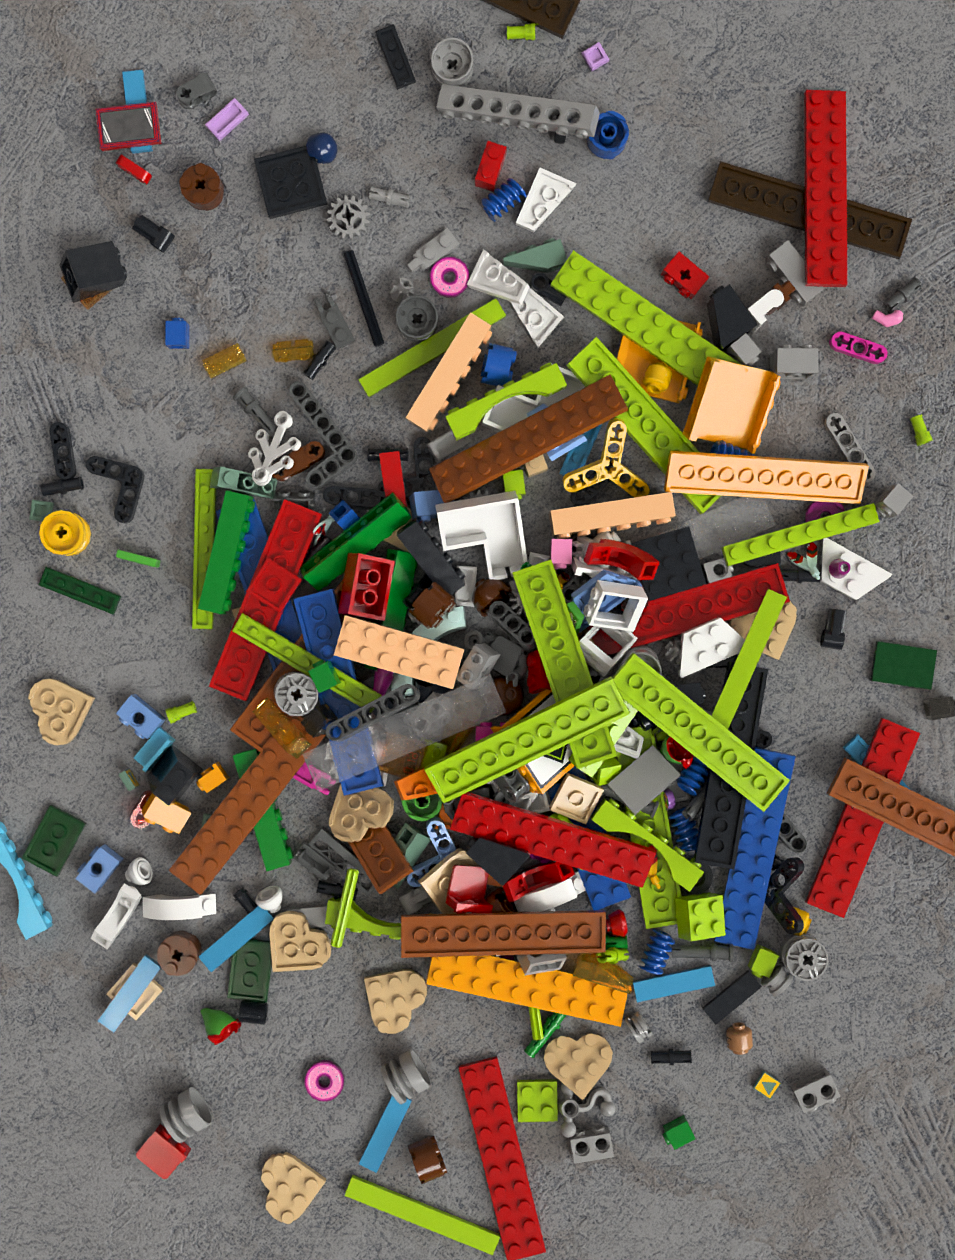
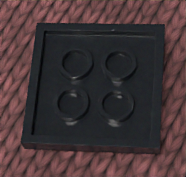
(290, 182)
(678, 564)

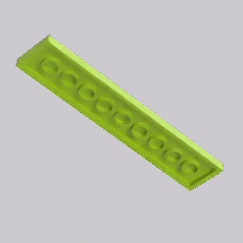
(635, 317)
(644, 419)
(560, 651)
(699, 732)
(527, 740)
(657, 904)

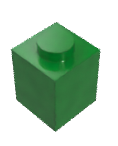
(324, 675)
(678, 1132)

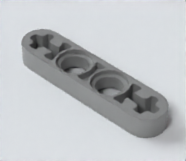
(853, 445)

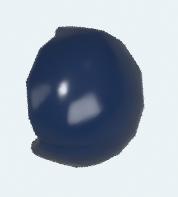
(322, 147)

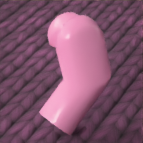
(888, 320)

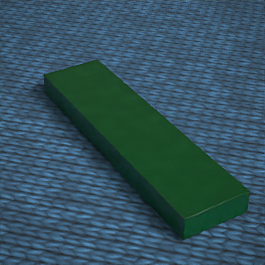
(79, 590)

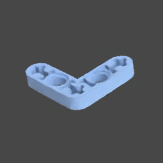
(442, 852)

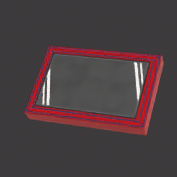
(128, 126)

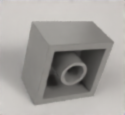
(794, 362)

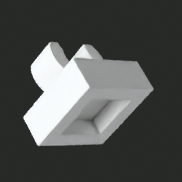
(582, 545)

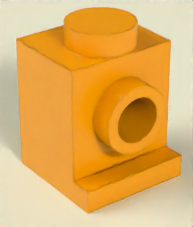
(212, 778)

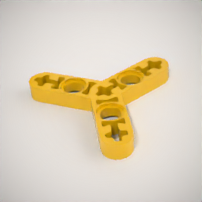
(601, 471)

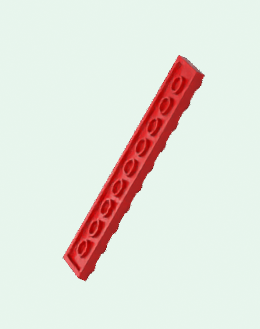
(825, 188)
(287, 547)
(693, 607)
(857, 830)
(553, 839)
(502, 1158)

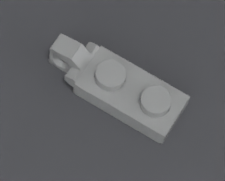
(433, 251)

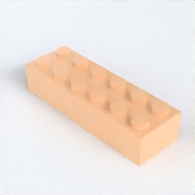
(449, 372)
(612, 514)
(398, 651)

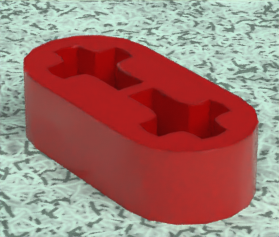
(133, 169)

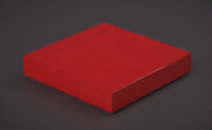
(274, 585)

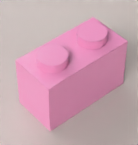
(561, 553)

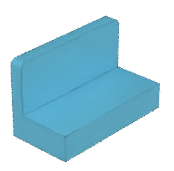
(154, 749)

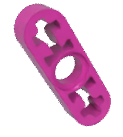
(850, 352)

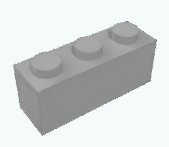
(791, 266)

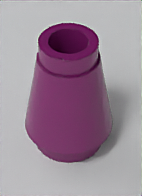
(835, 571)
(382, 681)

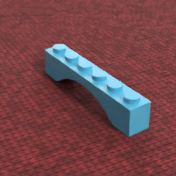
(32, 915)

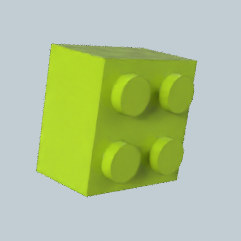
(700, 916)

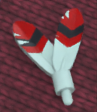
(322, 528)
(808, 564)

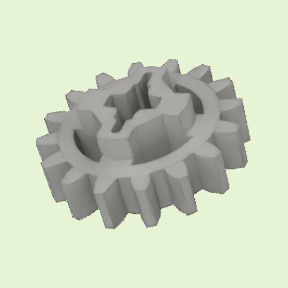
(341, 218)

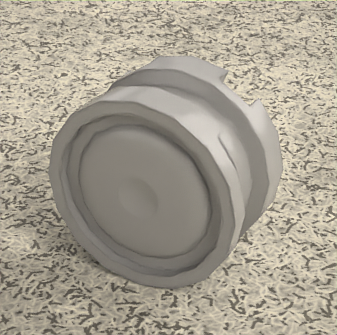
(778, 980)
(641, 1026)

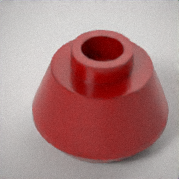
(617, 923)

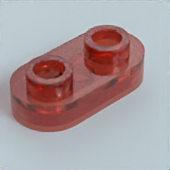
(140, 823)

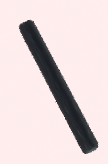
(363, 298)

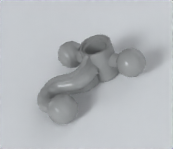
(607, 1108)

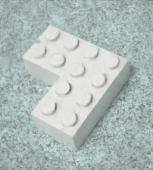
(516, 408)
(486, 521)

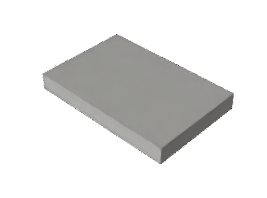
(643, 780)

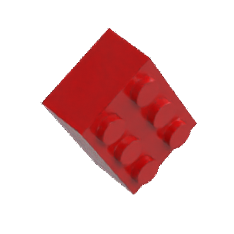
(366, 586)

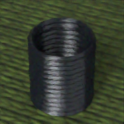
(253, 1012)

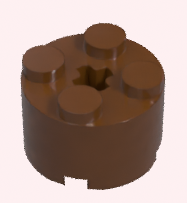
(198, 176)
(432, 605)
(174, 963)
(427, 1159)

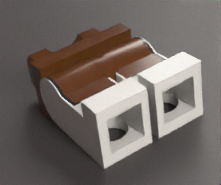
(770, 302)

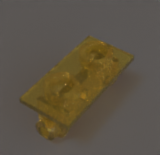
(284, 352)
(224, 360)

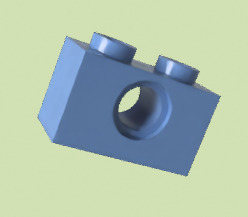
(152, 718)
(109, 861)

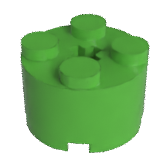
(424, 811)

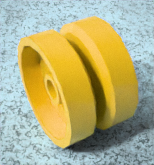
(53, 530)

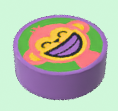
(669, 799)

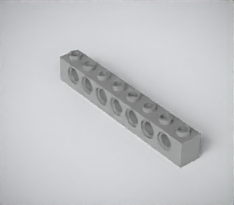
(451, 96)

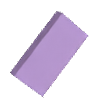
(227, 119)

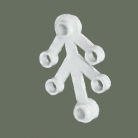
(263, 472)

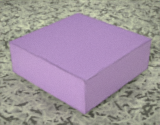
(595, 56)

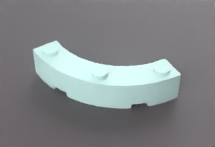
(452, 622)

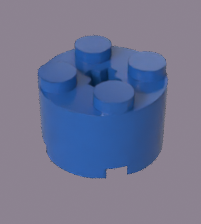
(611, 146)
(497, 365)

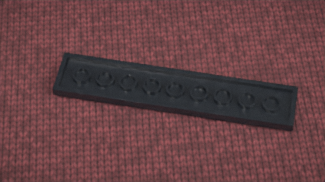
(722, 803)

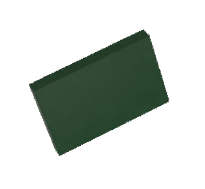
(903, 665)
(54, 840)
(251, 972)

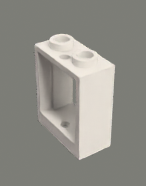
(632, 611)
(596, 657)

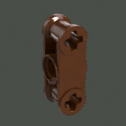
(302, 460)

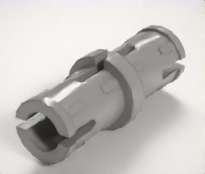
(389, 197)

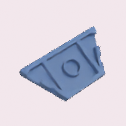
(582, 594)

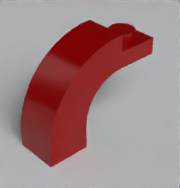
(622, 555)
(536, 877)

